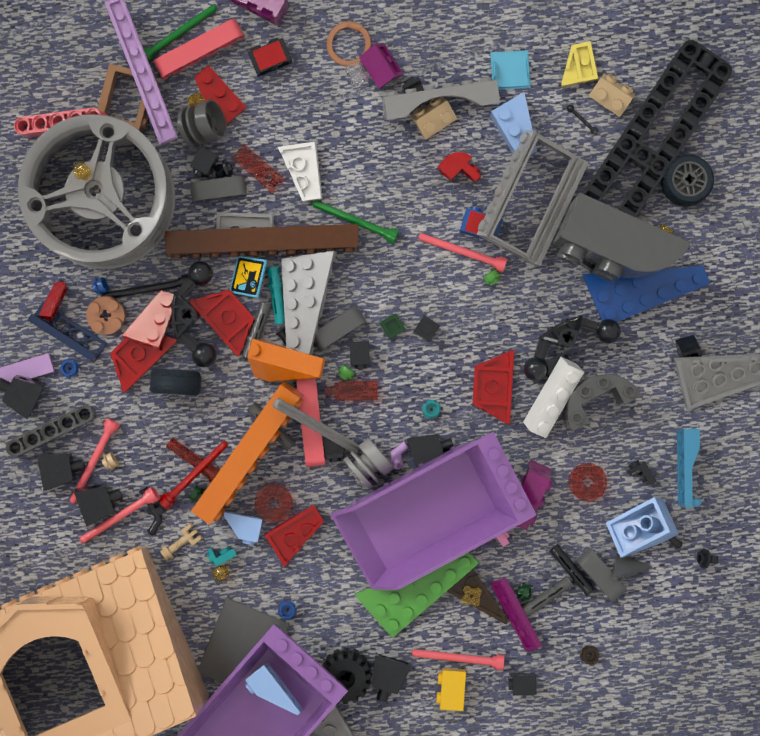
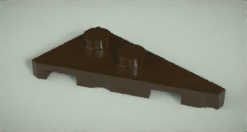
(487, 603)

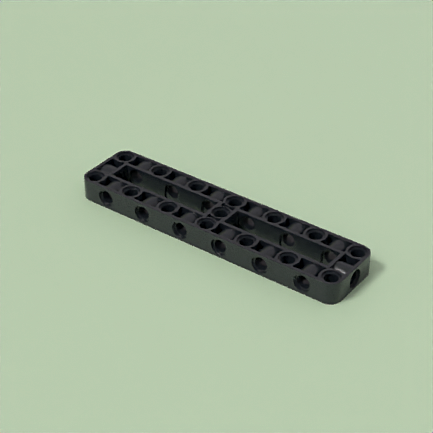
(703, 60)

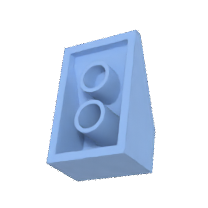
(642, 527)
(269, 686)

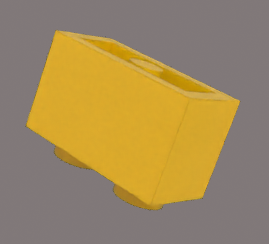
(452, 689)

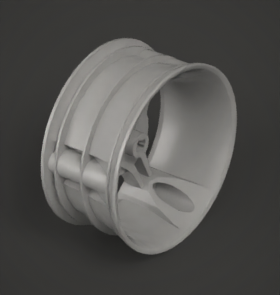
(80, 192)

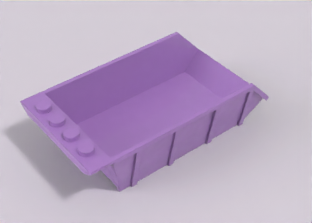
(434, 514)
(239, 713)

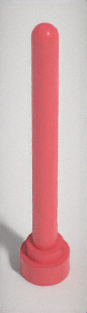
(498, 263)
(110, 427)
(149, 496)
(496, 661)

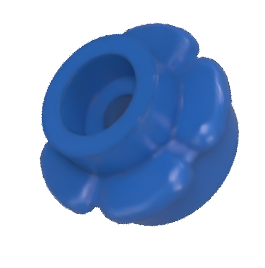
(100, 286)
(69, 363)
(282, 610)

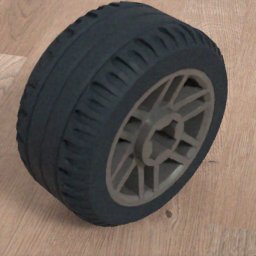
(682, 192)

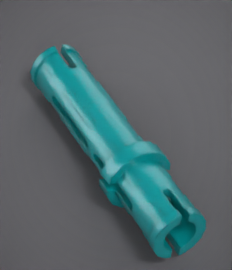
(276, 294)

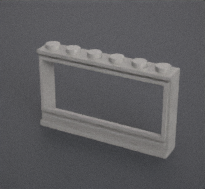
(555, 210)

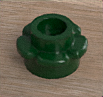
(195, 494)
(524, 591)

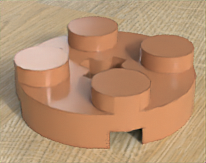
(113, 307)

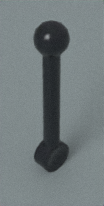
(570, 108)

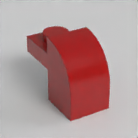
(457, 163)

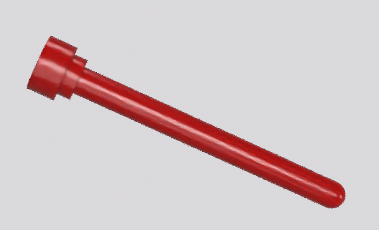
(168, 499)

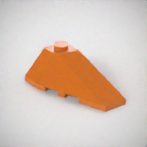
(281, 363)

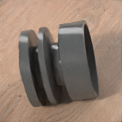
(202, 123)

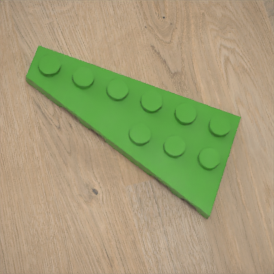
(399, 607)

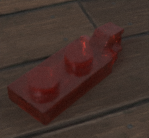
(354, 390)

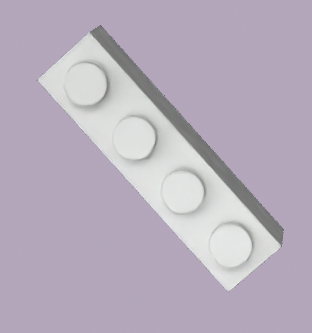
(553, 397)

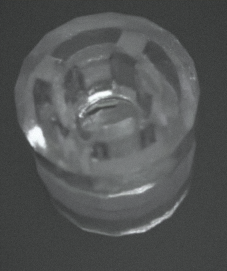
(357, 73)

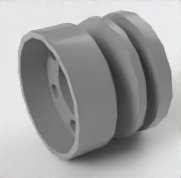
(368, 463)

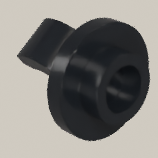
(223, 169)
(704, 558)

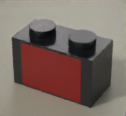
(270, 56)

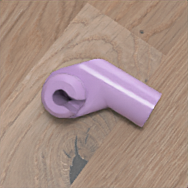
(396, 455)

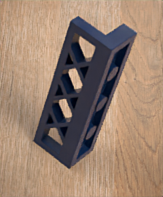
(69, 341)

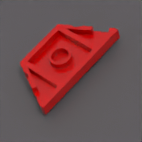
(226, 317)
(135, 359)
(494, 386)

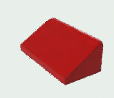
(53, 301)

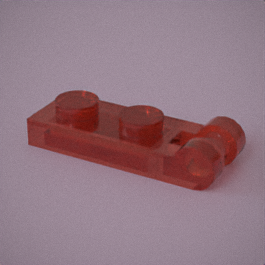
(257, 168)

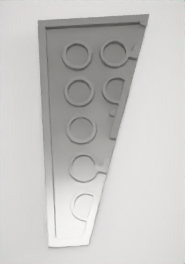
(716, 377)

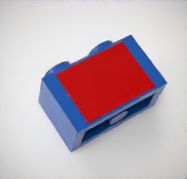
(472, 220)

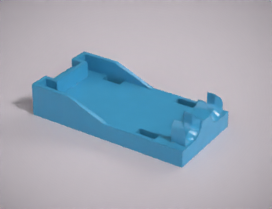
(687, 450)

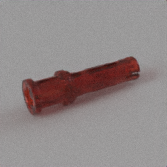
(193, 459)

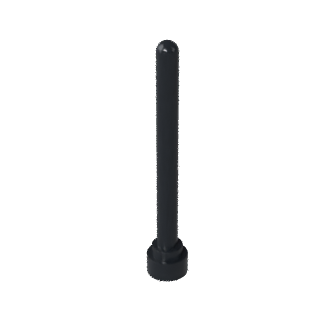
(148, 288)

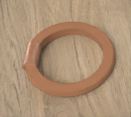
(351, 25)

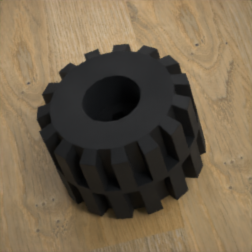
(359, 669)

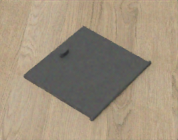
(234, 637)

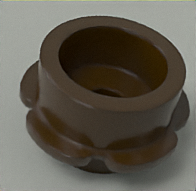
(594, 654)

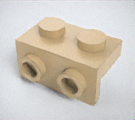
(612, 94)
(433, 116)

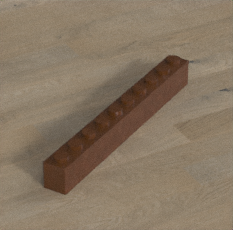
(261, 240)

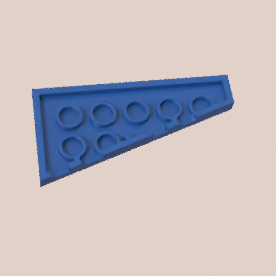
(631, 296)

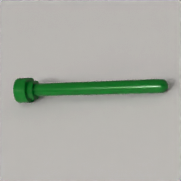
(179, 32)
(389, 234)

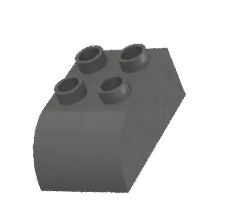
(614, 241)

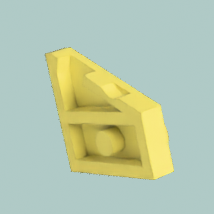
(580, 65)

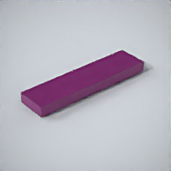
(516, 614)

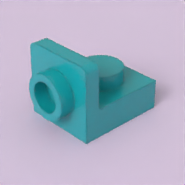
(226, 554)

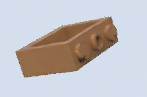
(107, 93)

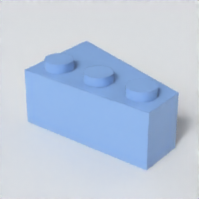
(512, 121)

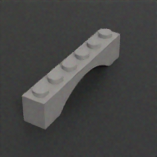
(479, 93)

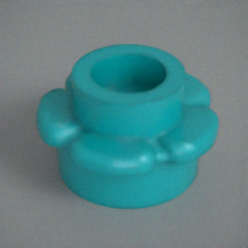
(426, 409)

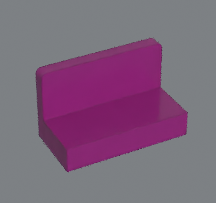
(380, 64)

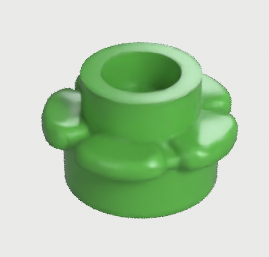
(492, 277)
(346, 373)

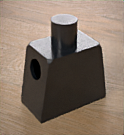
(22, 394)
(427, 448)
(58, 469)
(96, 502)
(388, 675)

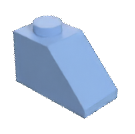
(244, 526)

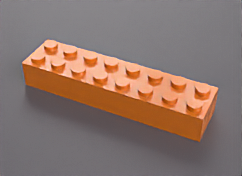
(245, 456)

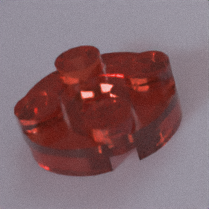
(579, 489)
(263, 507)

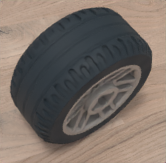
(175, 382)

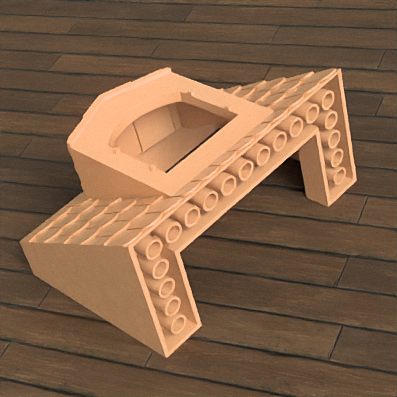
(128, 642)

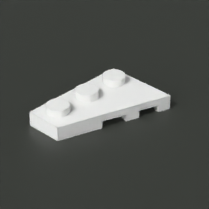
(304, 169)

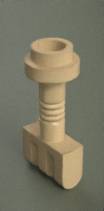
(188, 537)

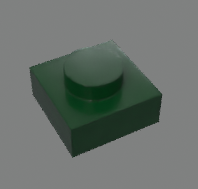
(392, 326)

